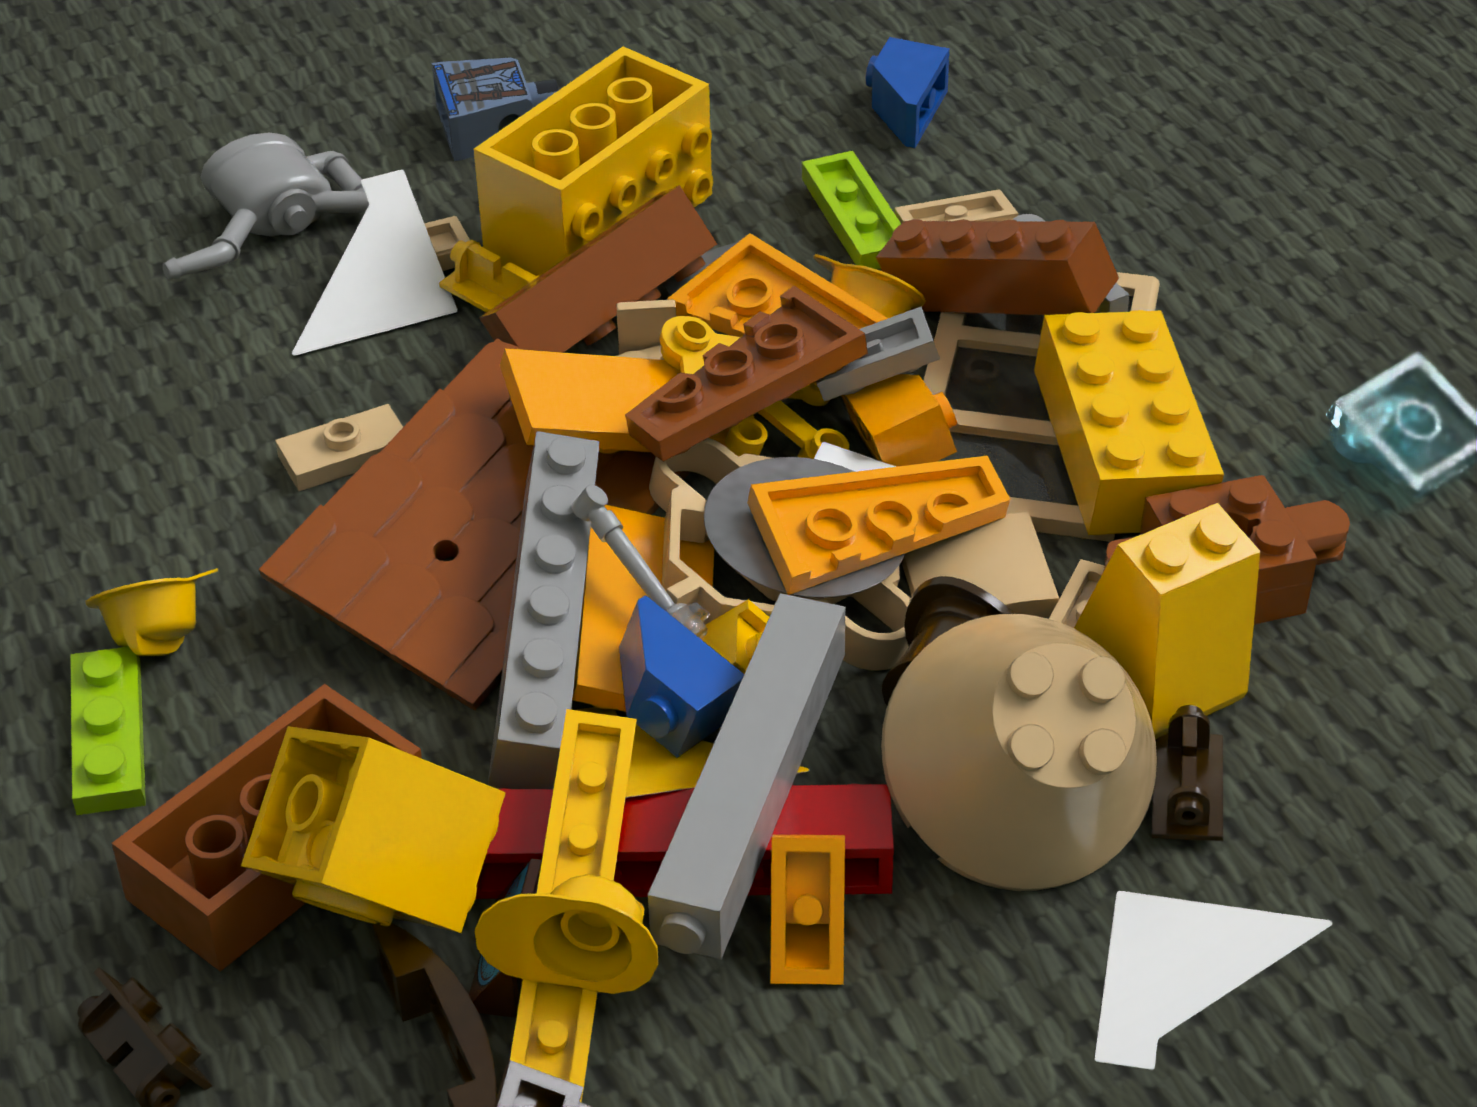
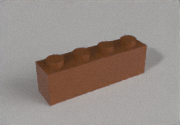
(1002, 265)
(617, 266)

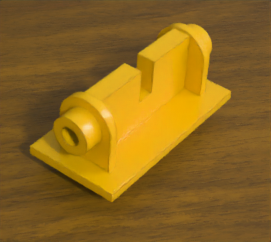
(480, 277)

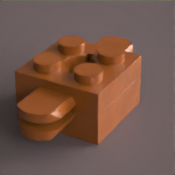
(1288, 538)

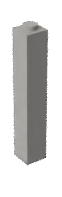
(747, 778)

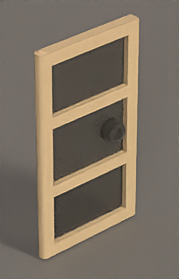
(1001, 410)

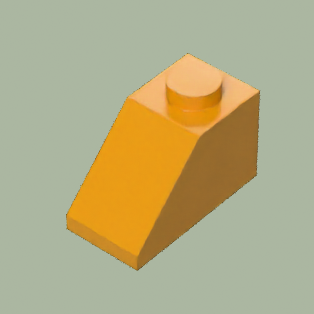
(902, 420)

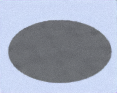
(740, 543)

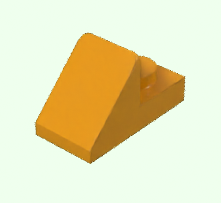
(807, 909)

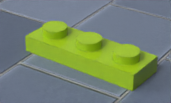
(851, 205)
(107, 731)

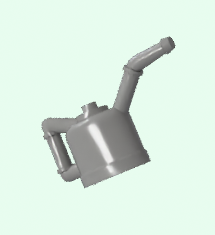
(269, 192)

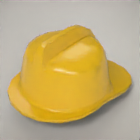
(873, 287)
(150, 614)
(575, 936)

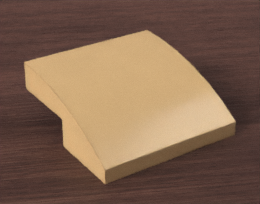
(996, 557)

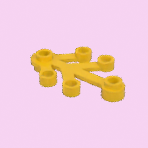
(682, 346)

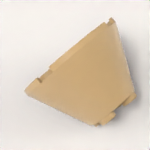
(1019, 752)

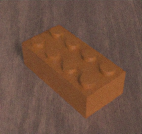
(189, 852)

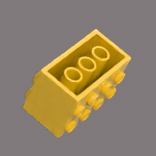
(592, 158)

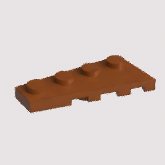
(762, 367)

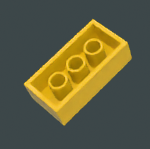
(1121, 414)

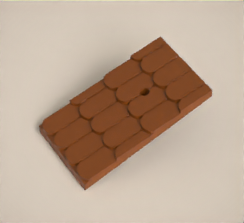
(435, 493)

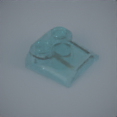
(1407, 426)

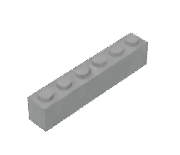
(543, 615)

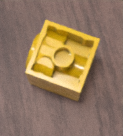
(373, 830)

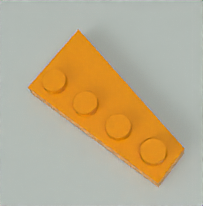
(752, 280)
(861, 518)

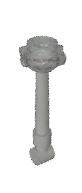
(590, 507)

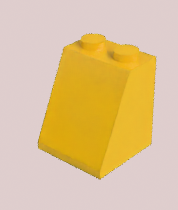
(1180, 613)

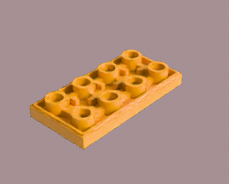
(583, 394)
(610, 601)

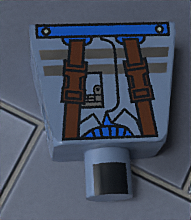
(482, 99)

